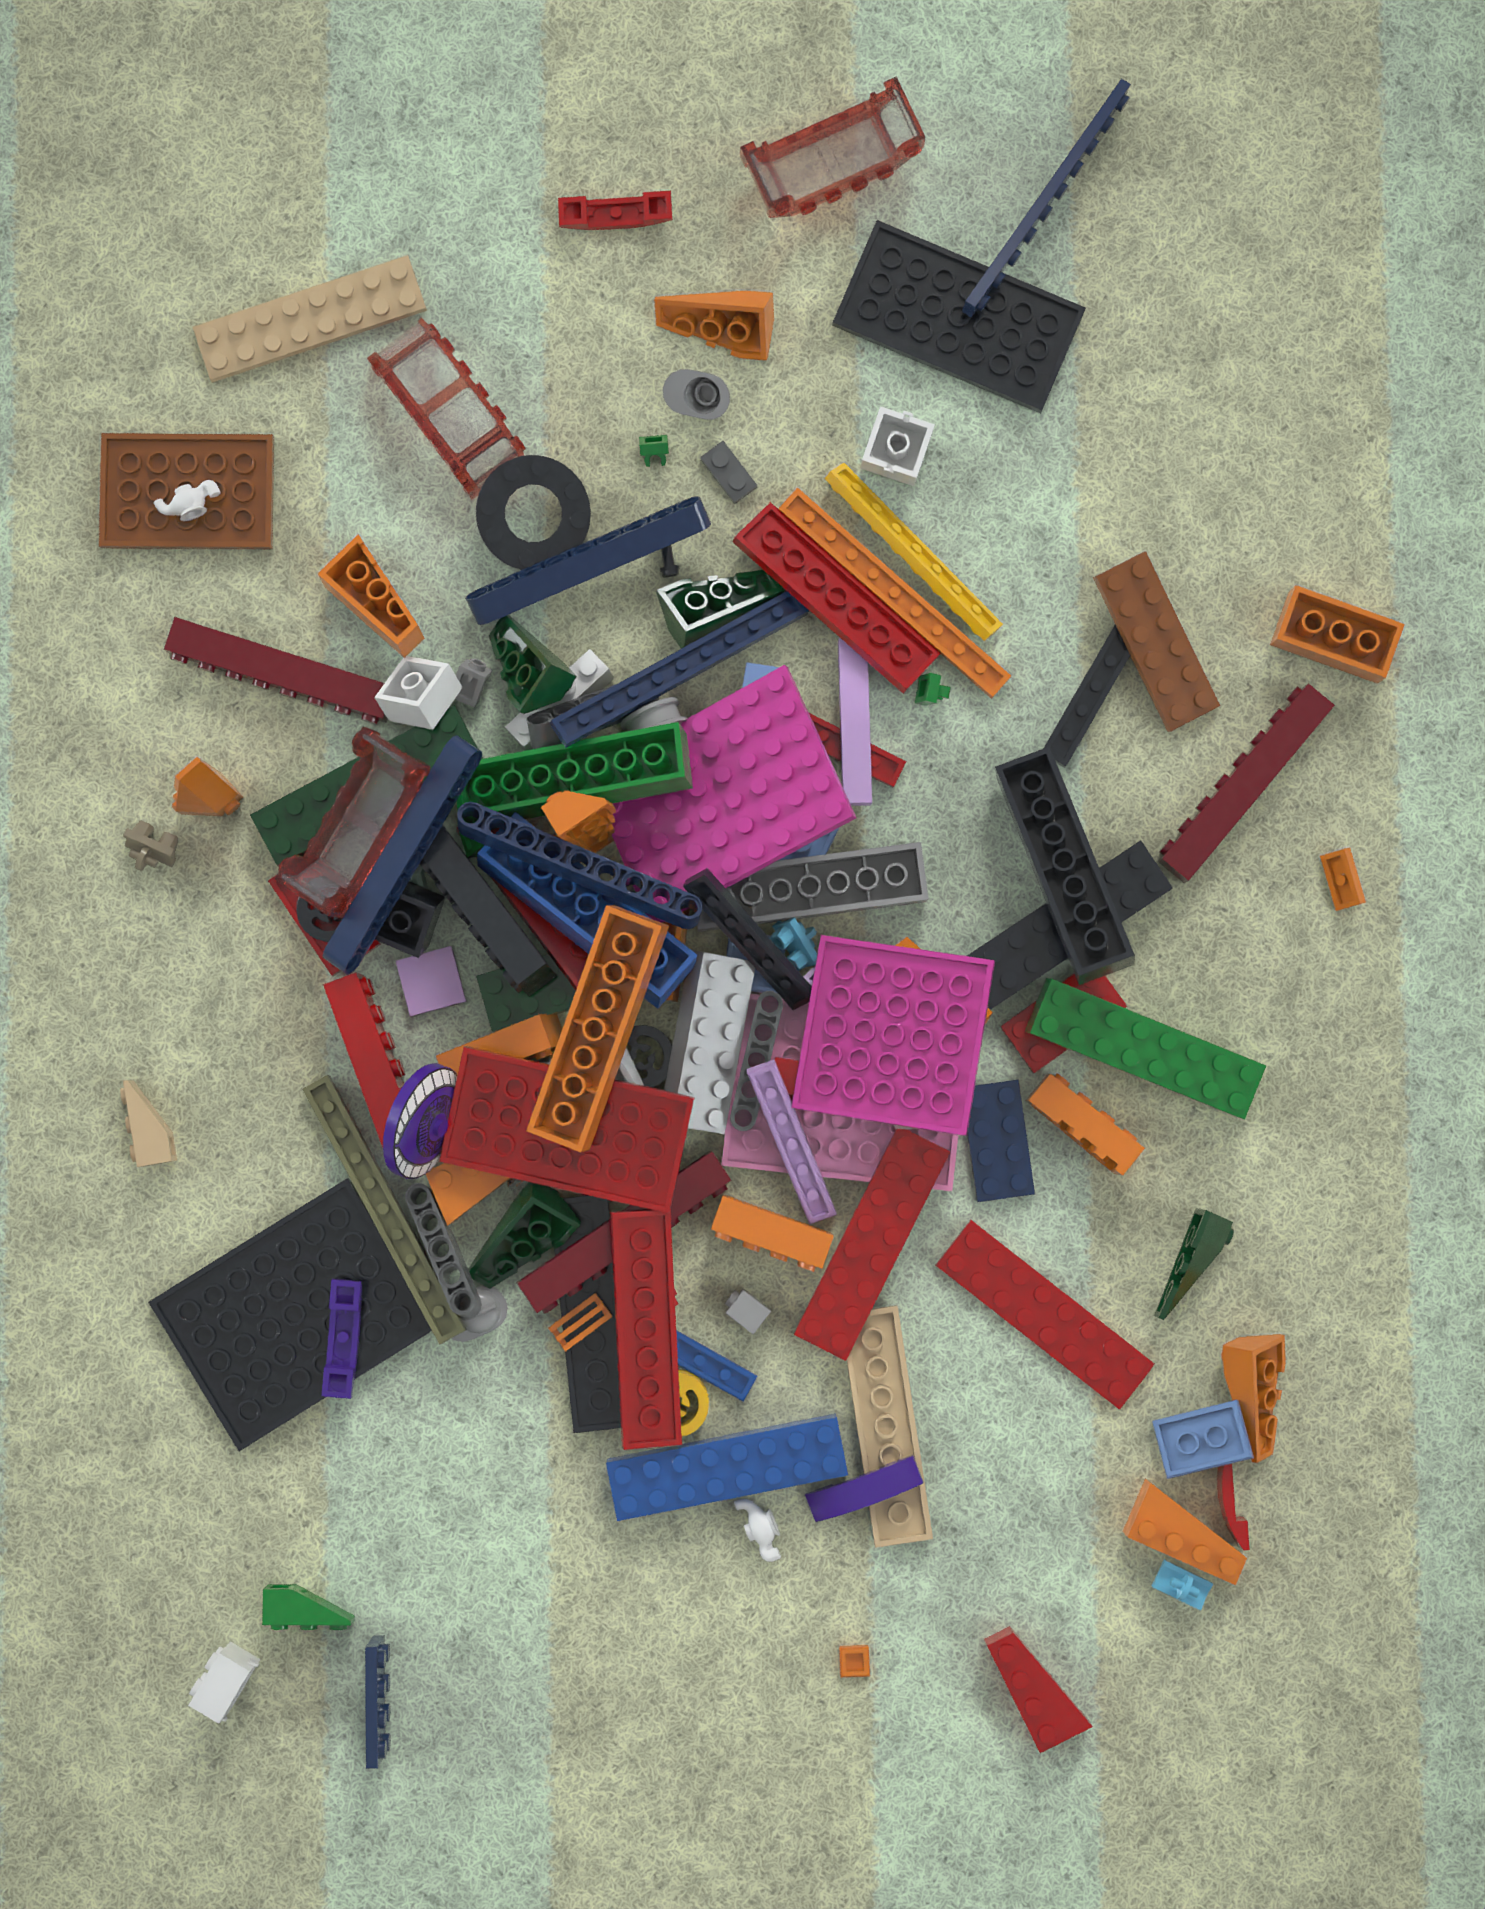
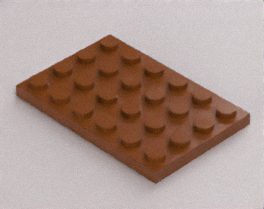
(152, 465)

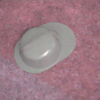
(696, 394)
(490, 1316)

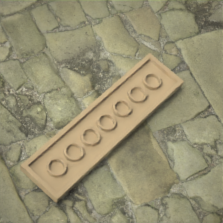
(309, 318)
(887, 1424)

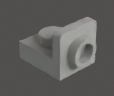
(472, 676)

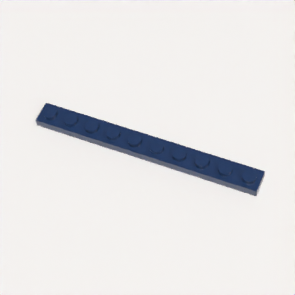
(1041, 208)
(677, 668)

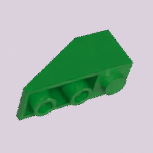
(297, 1606)

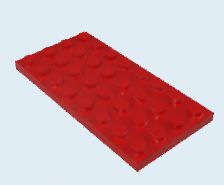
(631, 1155)

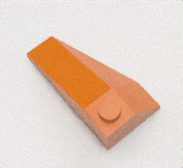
(729, 319)
(581, 819)
(1251, 1375)

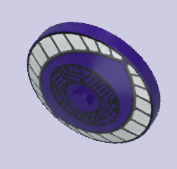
(419, 1121)

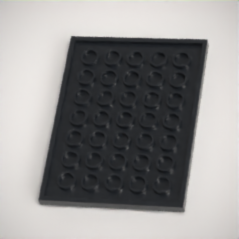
(261, 1313)

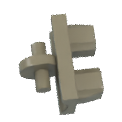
(149, 851)

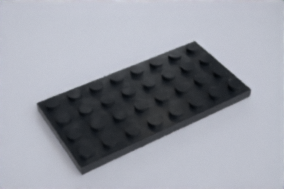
(912, 302)

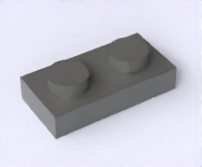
(728, 472)

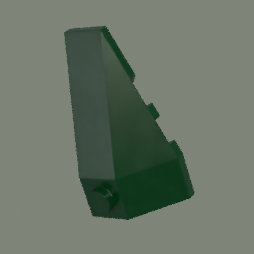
(706, 605)
(530, 669)
(529, 1228)
(1199, 1248)

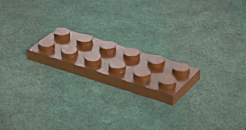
(1156, 641)

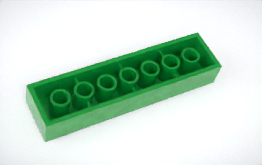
(606, 767)
(1145, 1048)

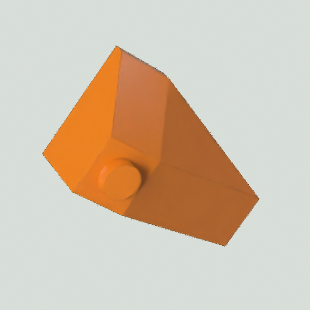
(204, 791)

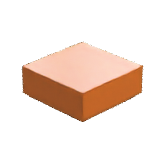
(854, 1661)

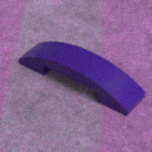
(342, 1338)
(864, 1489)

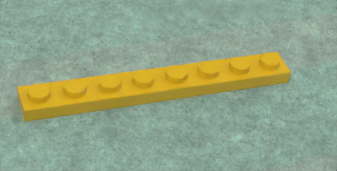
(913, 551)

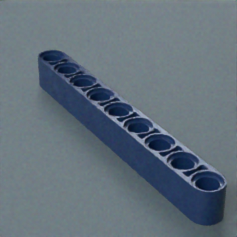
(588, 560)
(570, 853)
(402, 854)

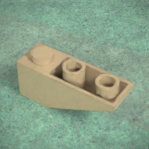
(150, 1134)

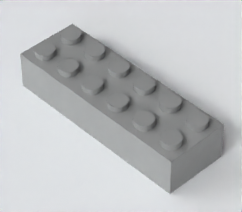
(710, 1037)

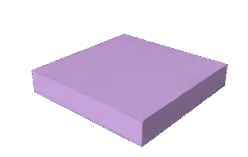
(431, 981)

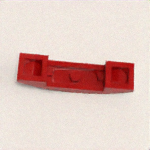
(615, 212)
(1236, 1525)

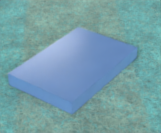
(1202, 1439)

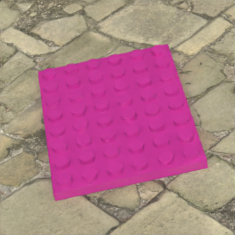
(755, 793)

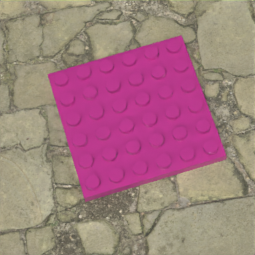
(893, 1035)

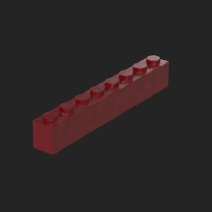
(274, 668)
(1246, 782)
(594, 1250)

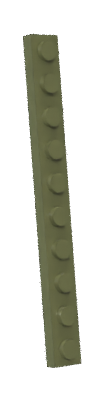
(383, 1208)

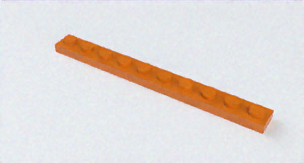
(895, 593)

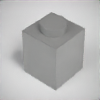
(746, 1310)

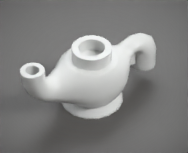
(189, 501)
(761, 1528)

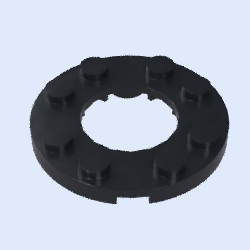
(517, 474)

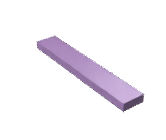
(854, 726)
(791, 1141)

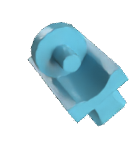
(797, 941)
(1182, 1584)

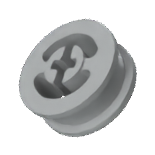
(654, 714)

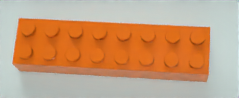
(597, 1028)

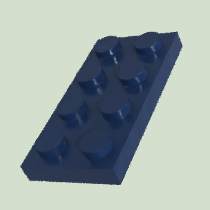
(999, 1143)
(376, 1710)

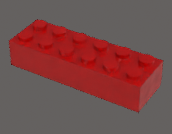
(367, 1044)

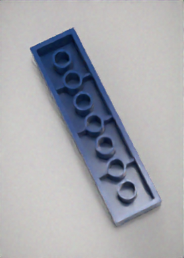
(578, 912)
(726, 1467)

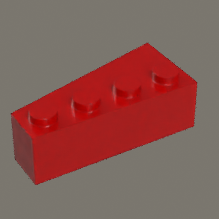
(1039, 1698)

